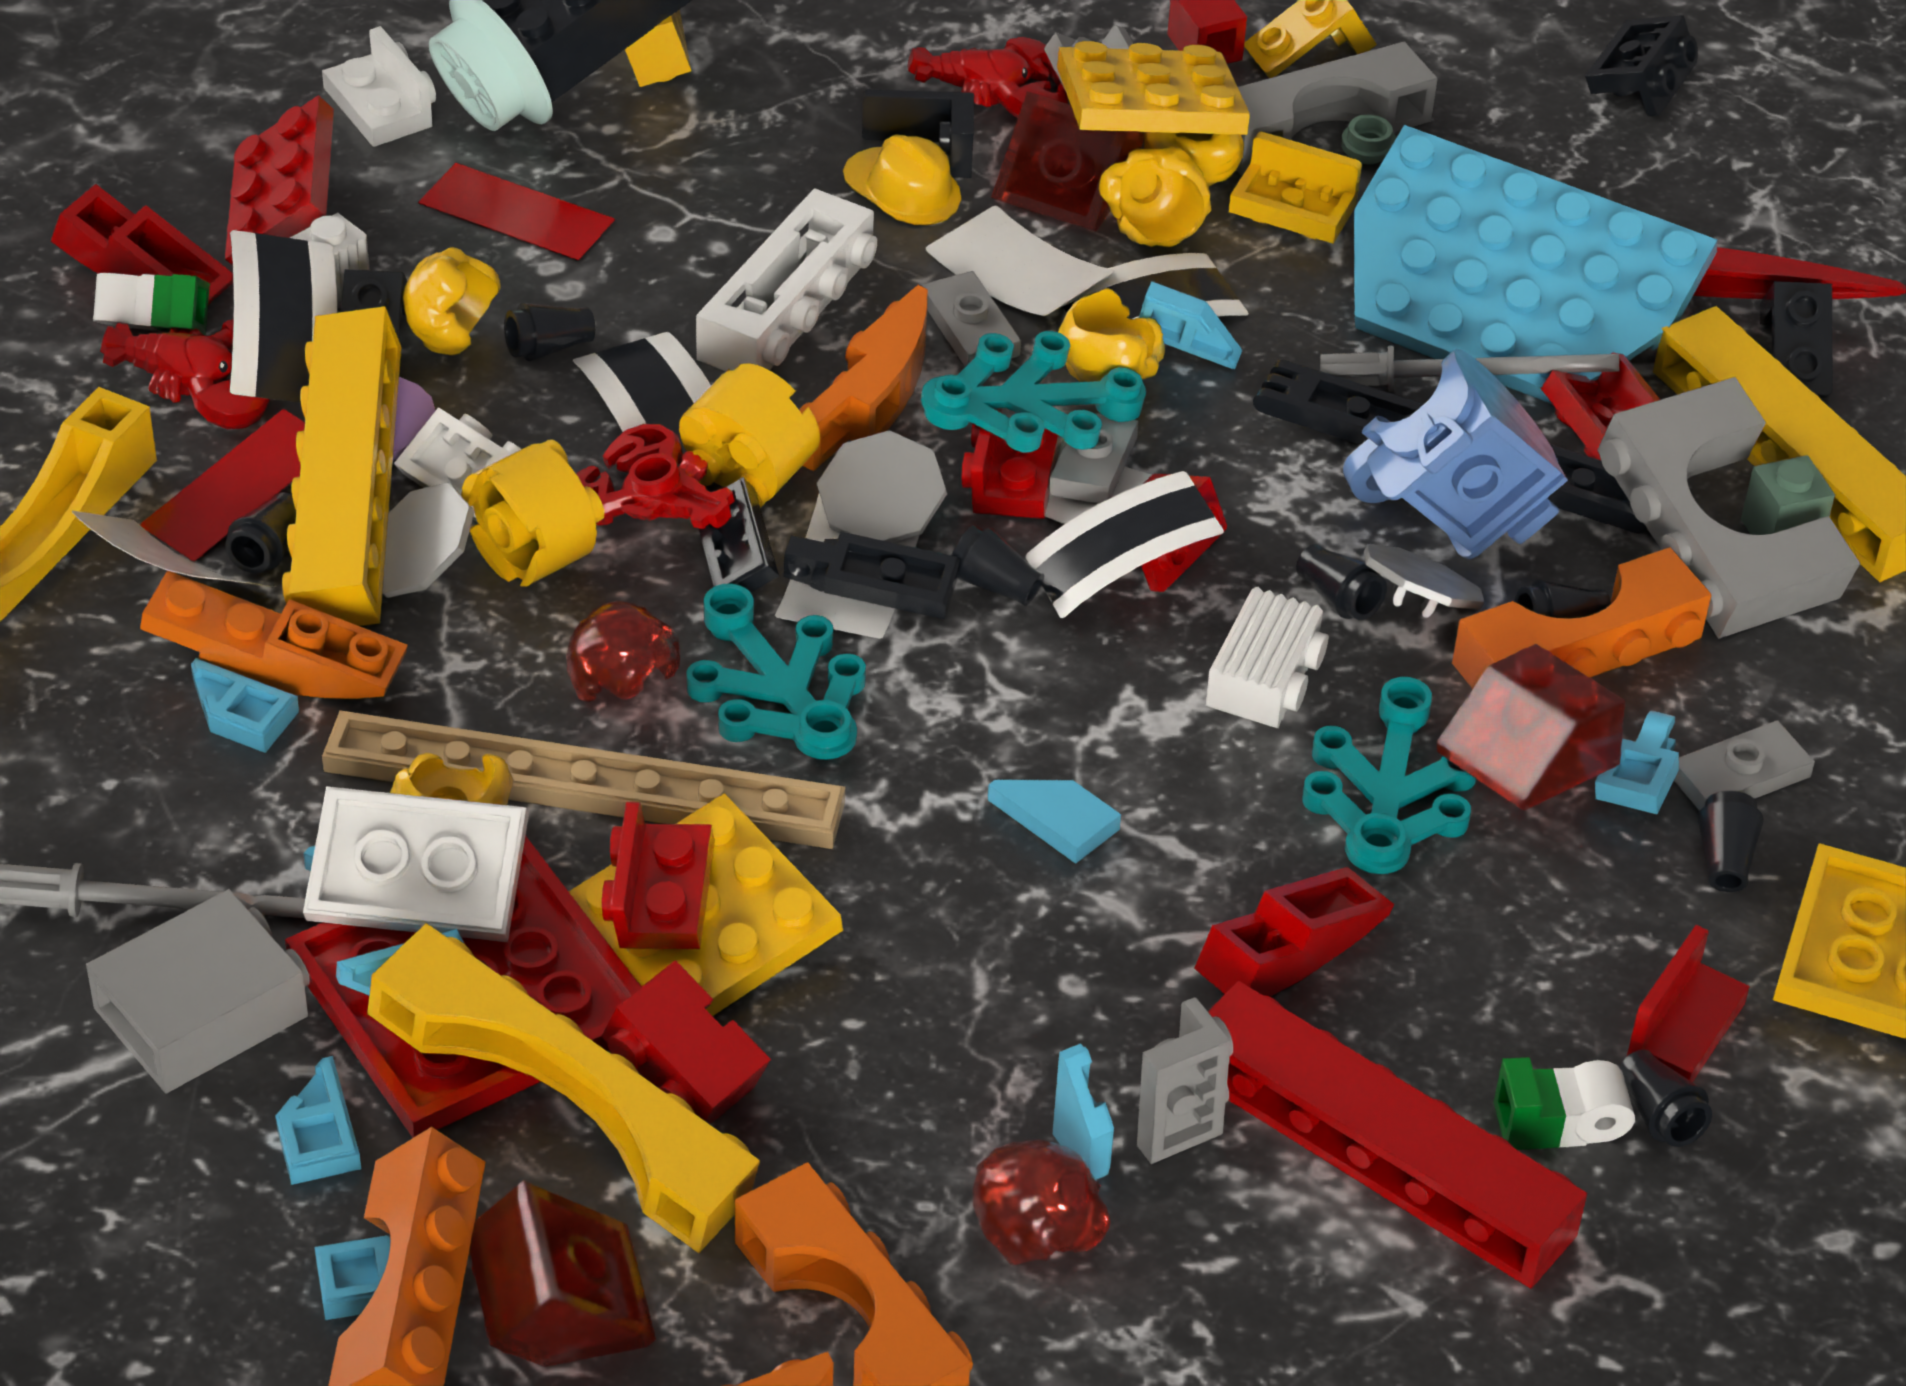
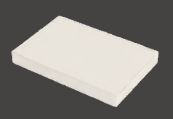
(416, 863)

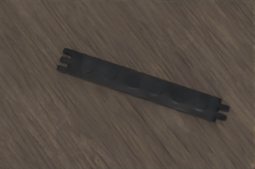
(1346, 407)

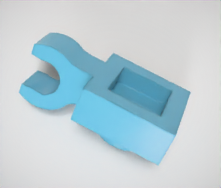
(1644, 768)

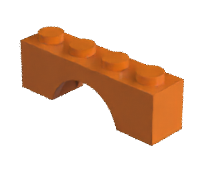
(1652, 610)
(428, 1205)
(805, 1238)

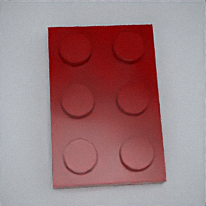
(283, 174)

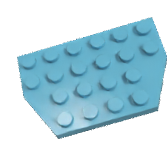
(1512, 262)

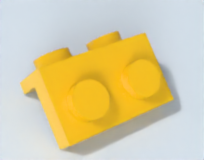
(1297, 187)

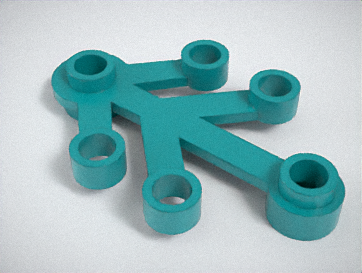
(961, 399)
(818, 727)
(1380, 840)

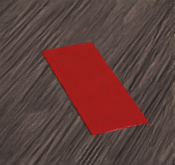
(517, 211)
(230, 488)

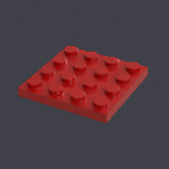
(548, 951)

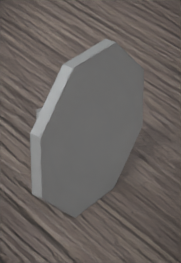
(882, 487)
(424, 538)
(1423, 578)

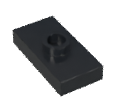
(741, 547)

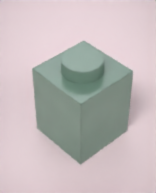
(1785, 496)

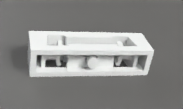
(786, 283)

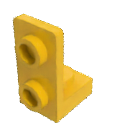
(1302, 29)

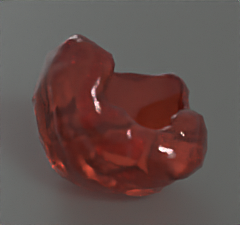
(619, 650)
(1038, 1201)

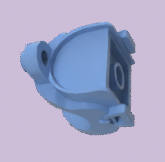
(1462, 461)

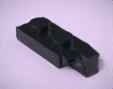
(875, 572)

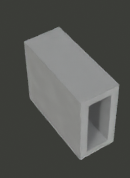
(199, 989)

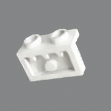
(382, 91)
(450, 451)

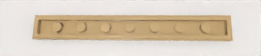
(590, 777)

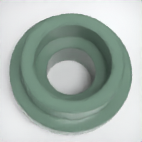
(1368, 139)

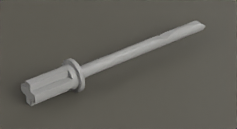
(1381, 369)
(68, 889)

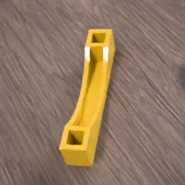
(89, 468)
(455, 1004)

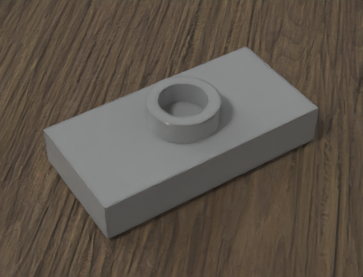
(966, 313)
(1095, 472)
(1745, 763)

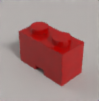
(683, 1046)

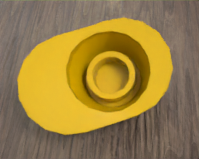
(906, 180)

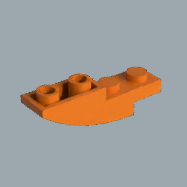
(879, 378)
(291, 651)

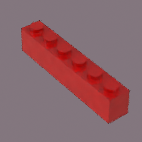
(1397, 1139)

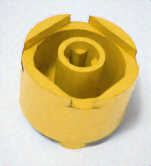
(750, 430)
(532, 513)

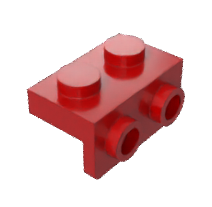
(1590, 404)

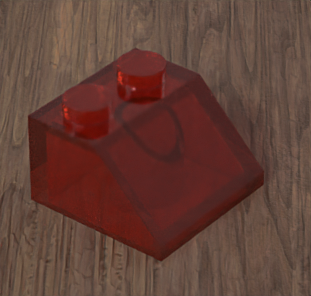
(1057, 166)
(1535, 728)
(557, 1279)

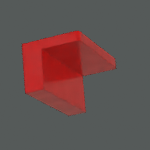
(1687, 1009)

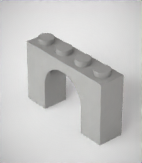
(1749, 575)

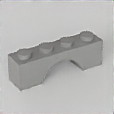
(1376, 82)

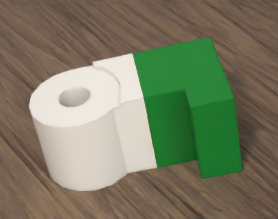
(152, 301)
(1561, 1104)

